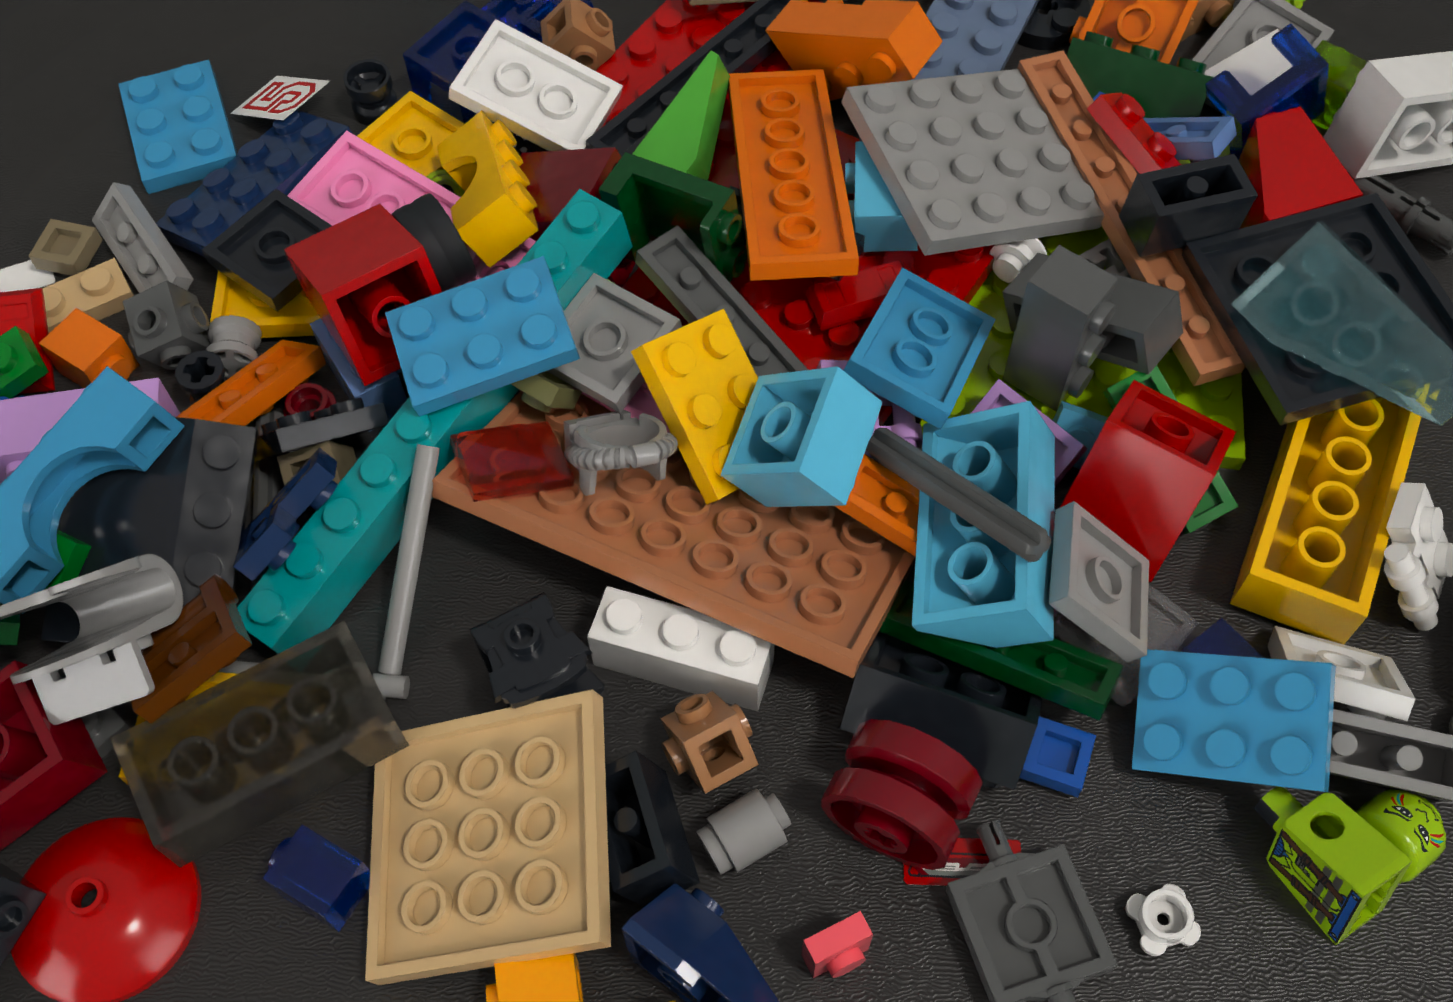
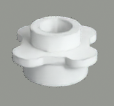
(1173, 904)

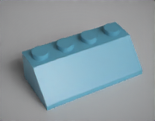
(963, 577)

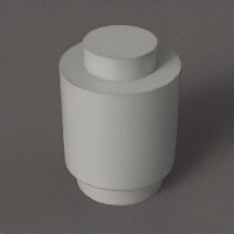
(744, 831)

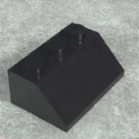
(957, 705)

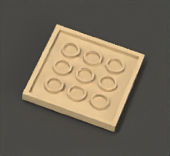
(490, 842)

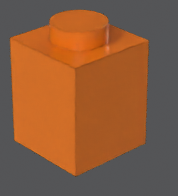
(85, 347)

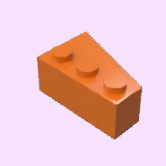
(855, 42)

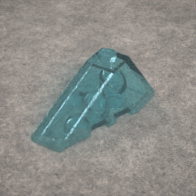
(1351, 323)

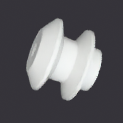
(1014, 256)

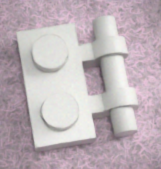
(1418, 554)

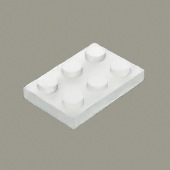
(534, 90)

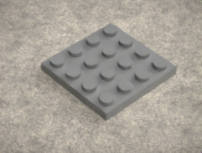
(971, 160)

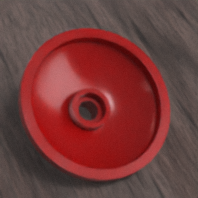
(129, 932)

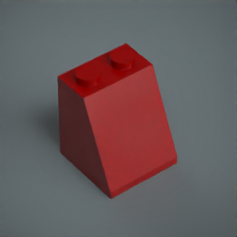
(1292, 168)
(357, 276)
(1150, 470)

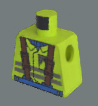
(1331, 860)

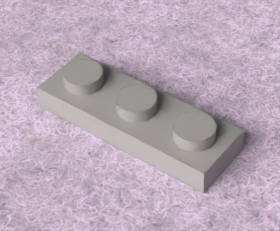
(138, 241)

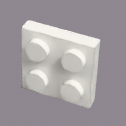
(1363, 679)

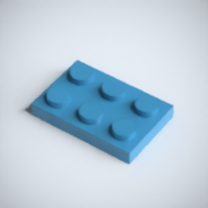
(177, 125)
(481, 336)
(920, 348)
(1235, 719)

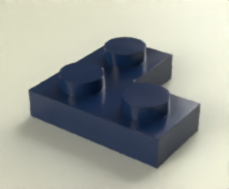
(269, 535)

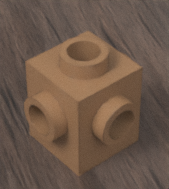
(579, 33)
(708, 740)

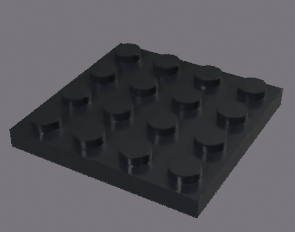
(1236, 259)

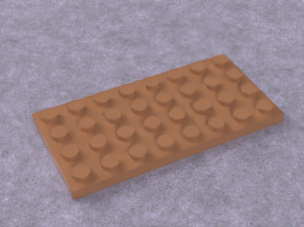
(779, 573)

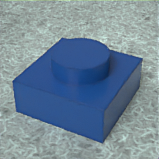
(1058, 757)

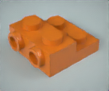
(1139, 22)

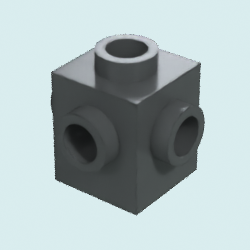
(166, 324)

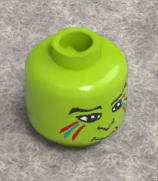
(1409, 824)

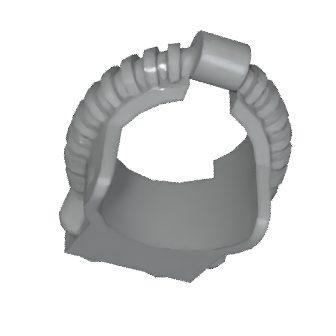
(616, 443)

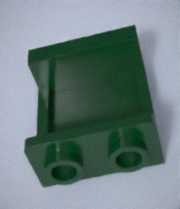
(661, 198)

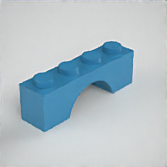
(101, 432)

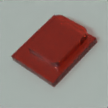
(511, 460)

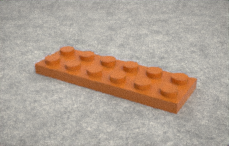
(790, 177)

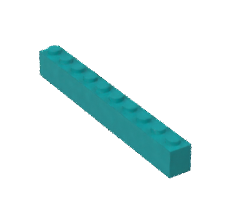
(367, 509)

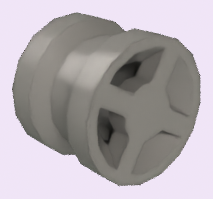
(234, 341)

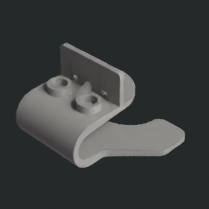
(115, 613)

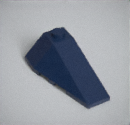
(693, 950)

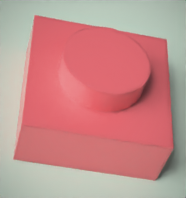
(838, 947)

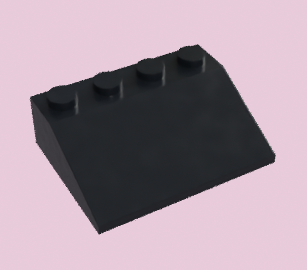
(181, 509)

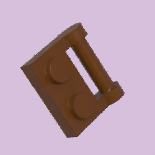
(193, 648)

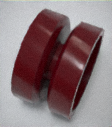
(902, 793)

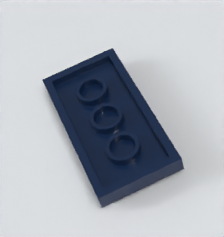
(262, 165)

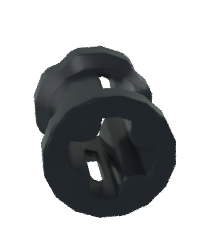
(200, 373)

